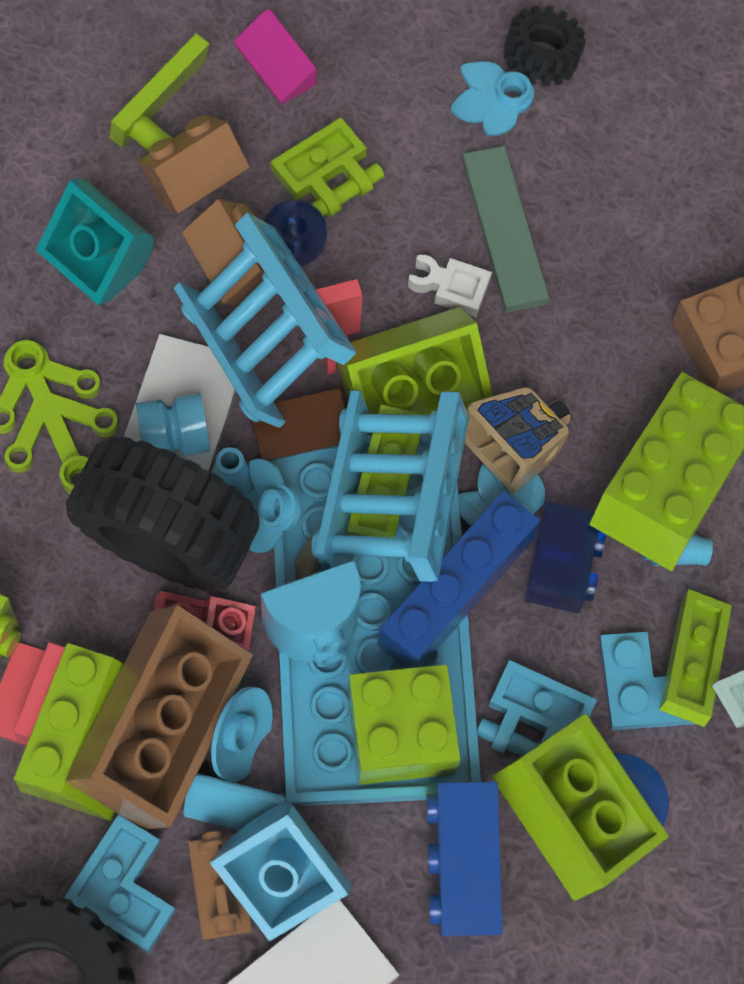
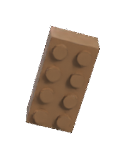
(714, 334)
(159, 718)

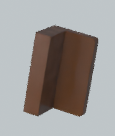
(309, 426)

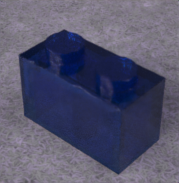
(564, 559)

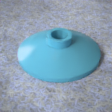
(239, 732)

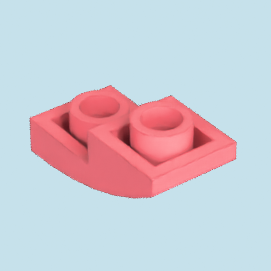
(223, 615)

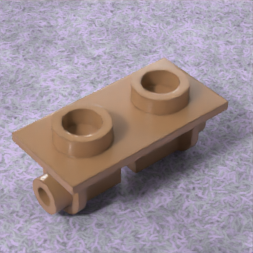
(217, 906)

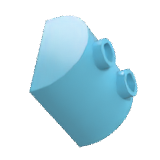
(314, 615)
(280, 870)

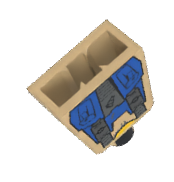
(516, 435)

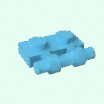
(534, 701)

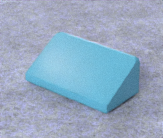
(227, 802)

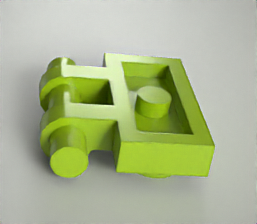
(321, 158)

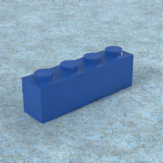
(464, 579)

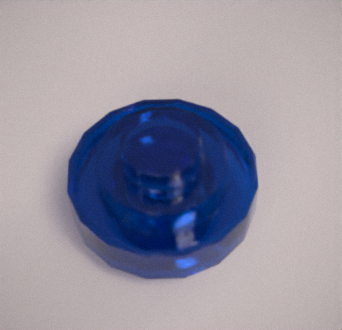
(300, 228)

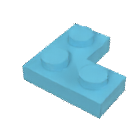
(629, 683)
(110, 886)

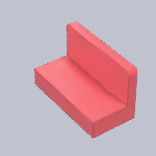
(345, 305)
(25, 689)

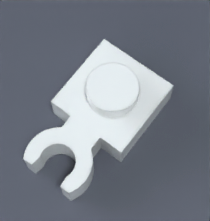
(455, 286)

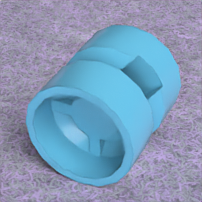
(176, 425)

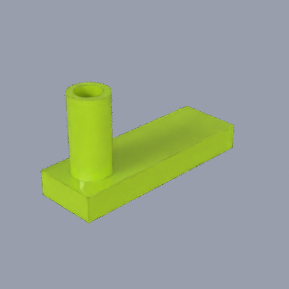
(135, 117)

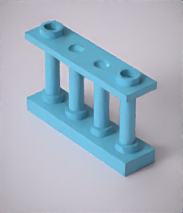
(301, 308)
(429, 506)

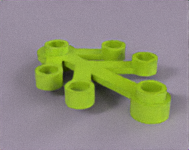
(49, 408)

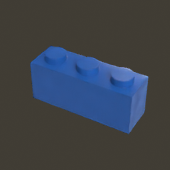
(465, 858)

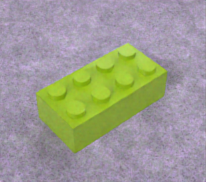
(673, 472)

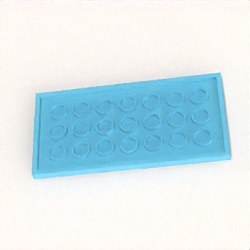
(316, 699)

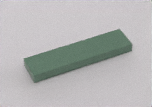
(505, 229)

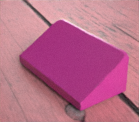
(276, 57)

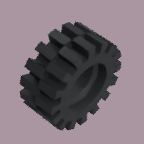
(549, 29)

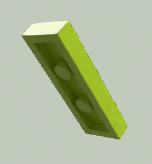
(384, 483)
(695, 658)

